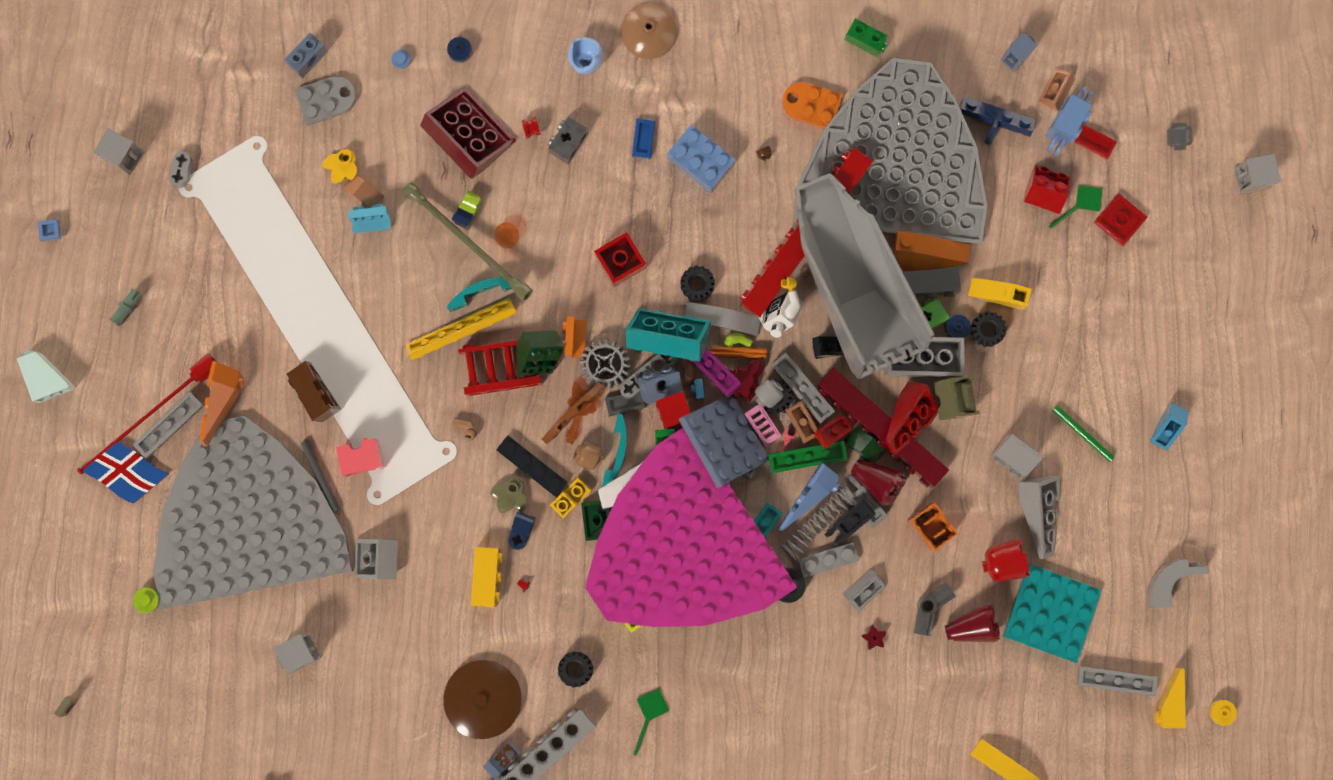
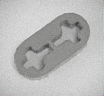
(176, 168)

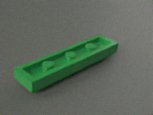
(806, 457)

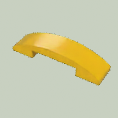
(1000, 762)

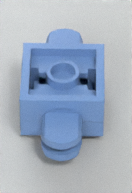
(1069, 120)

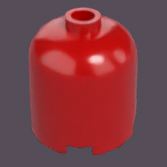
(1006, 561)

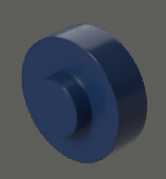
(459, 49)
(957, 327)

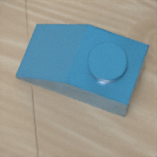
(1170, 426)

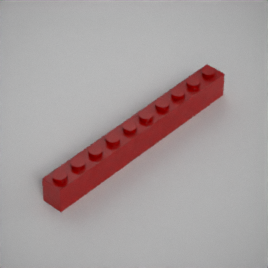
(791, 252)

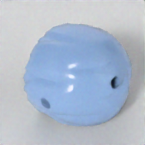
(585, 55)

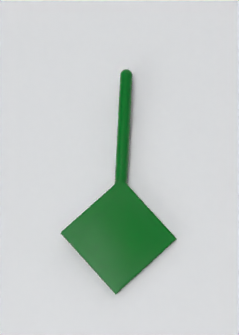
(1087, 198)
(652, 707)

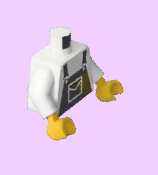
(783, 310)

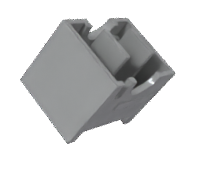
(118, 151)
(1257, 174)
(297, 653)

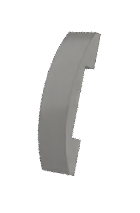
(724, 318)

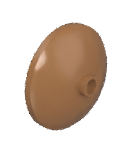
(652, 42)

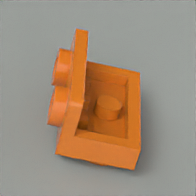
(575, 337)

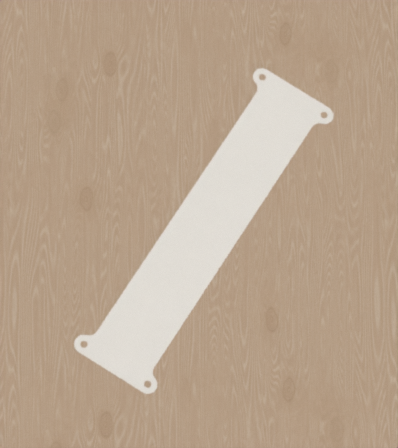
(316, 316)

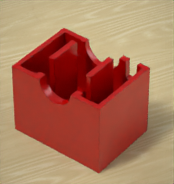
(672, 409)

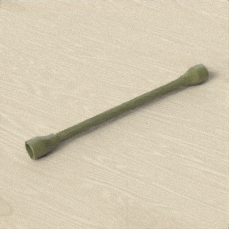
(520, 288)

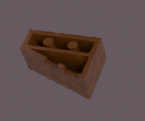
(313, 392)

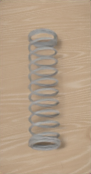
(789, 551)

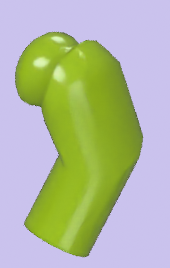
(737, 337)

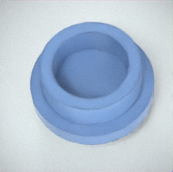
(401, 59)

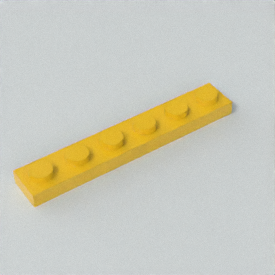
(460, 328)

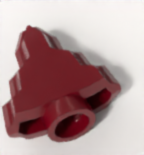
(748, 378)

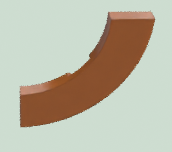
(577, 407)

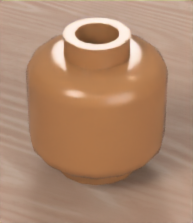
(588, 456)

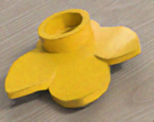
(340, 168)

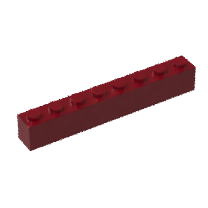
(877, 423)

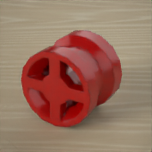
(531, 127)

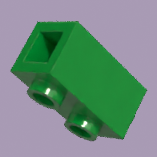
(866, 38)

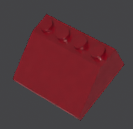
(467, 132)

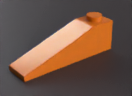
(926, 252)
(224, 390)

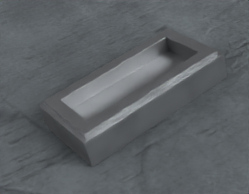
(619, 404)

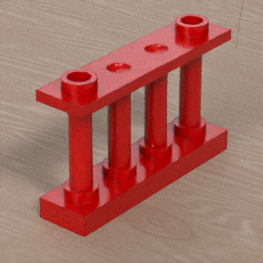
(492, 383)

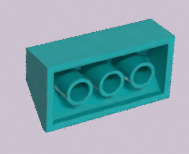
(667, 334)

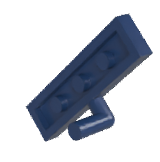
(997, 118)

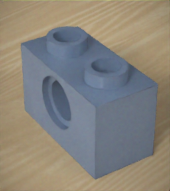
(1019, 52)
(306, 55)
(670, 386)

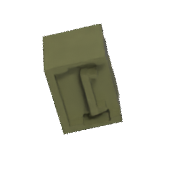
(956, 398)

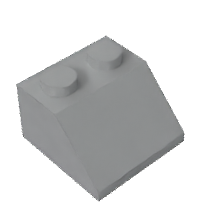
(1016, 456)
(376, 559)

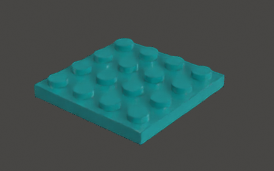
(1052, 613)

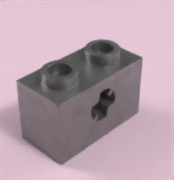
(566, 150)

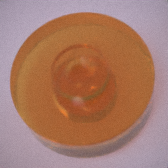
(506, 235)

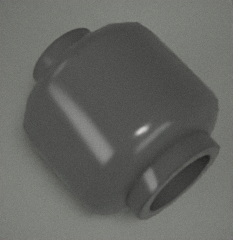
(1179, 136)

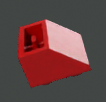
(1047, 189)

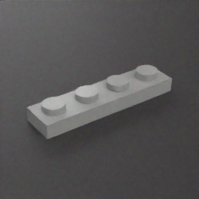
(802, 388)
(168, 425)
(1117, 681)

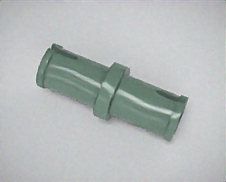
(125, 307)

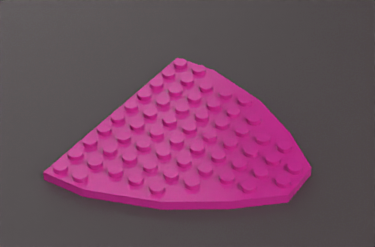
(681, 548)

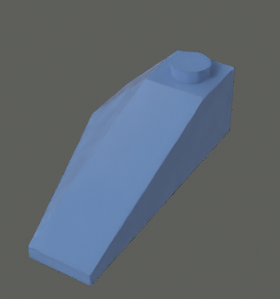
(817, 488)

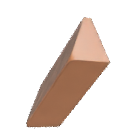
(1057, 89)
(802, 421)

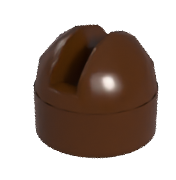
(764, 153)

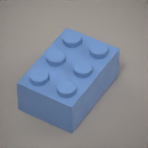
(701, 159)

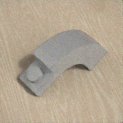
(1161, 583)

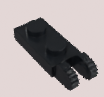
(852, 521)

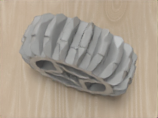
(592, 353)

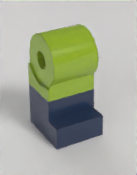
(467, 210)

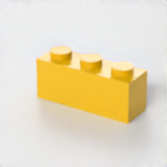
(486, 577)

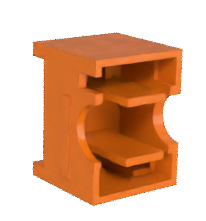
(933, 526)

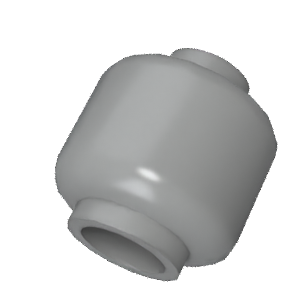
(769, 393)

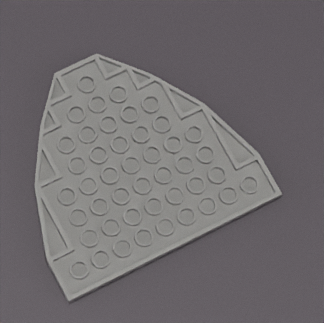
(921, 152)
(244, 521)

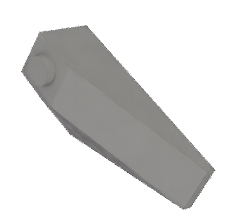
(1038, 502)

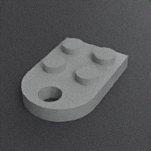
(324, 99)

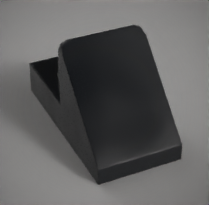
(826, 347)

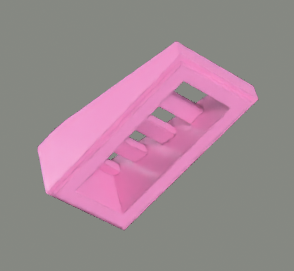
(758, 408)

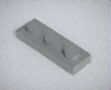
(828, 560)

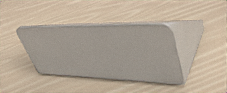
(864, 589)

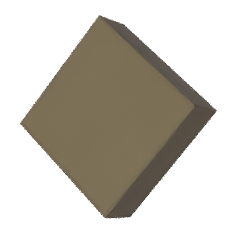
(65, 706)

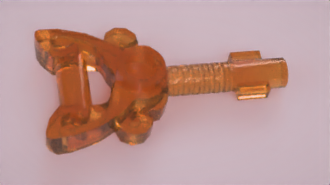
(572, 434)

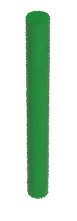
(1083, 433)

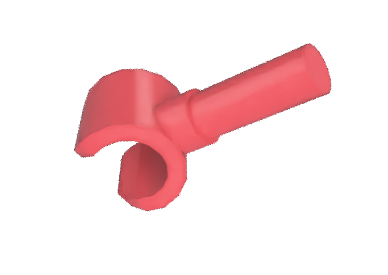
(787, 439)

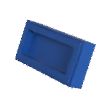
(643, 138)

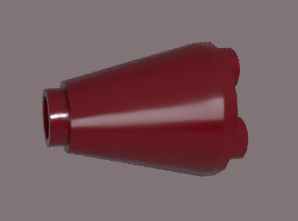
(879, 480)
(974, 626)

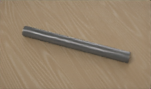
(320, 476)

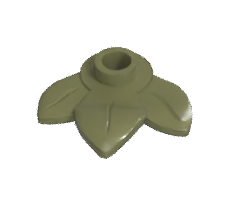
(507, 498)

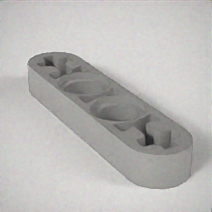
(646, 369)

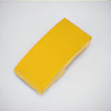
(571, 497)

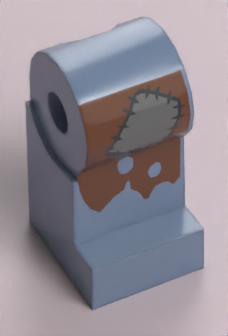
(501, 760)

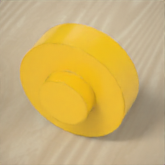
(1223, 712)

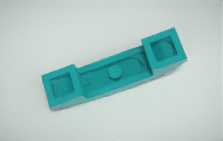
(459, 300)
(620, 428)

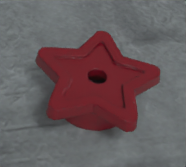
(869, 637)

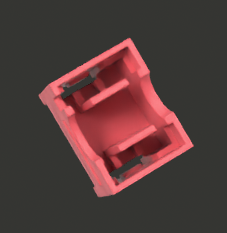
(360, 460)

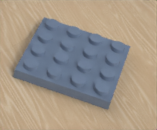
(724, 440)

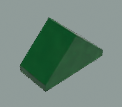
(864, 445)

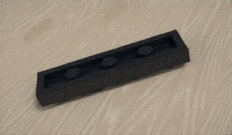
(532, 466)

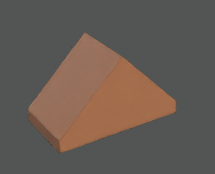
(363, 191)

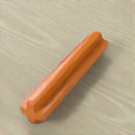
(739, 352)

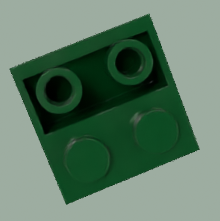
(538, 352)

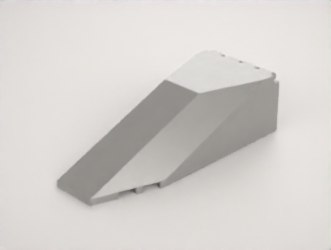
(858, 279)

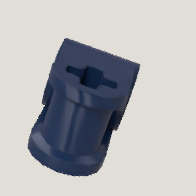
(521, 527)

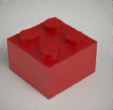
(620, 259)

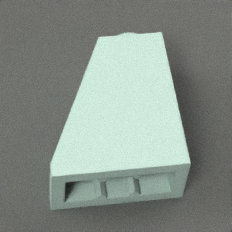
(42, 377)

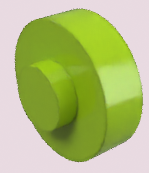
(146, 600)

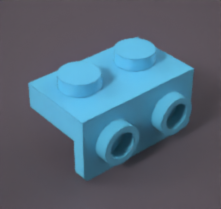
(370, 219)

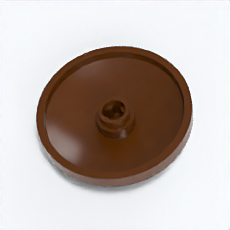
(482, 699)

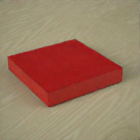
(1120, 219)

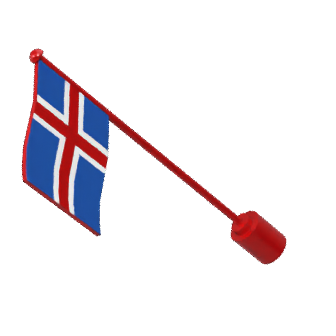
(125, 469)

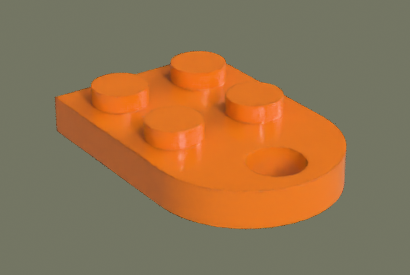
(814, 104)

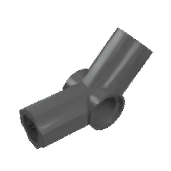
(924, 618)

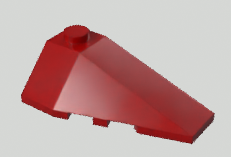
(912, 412)

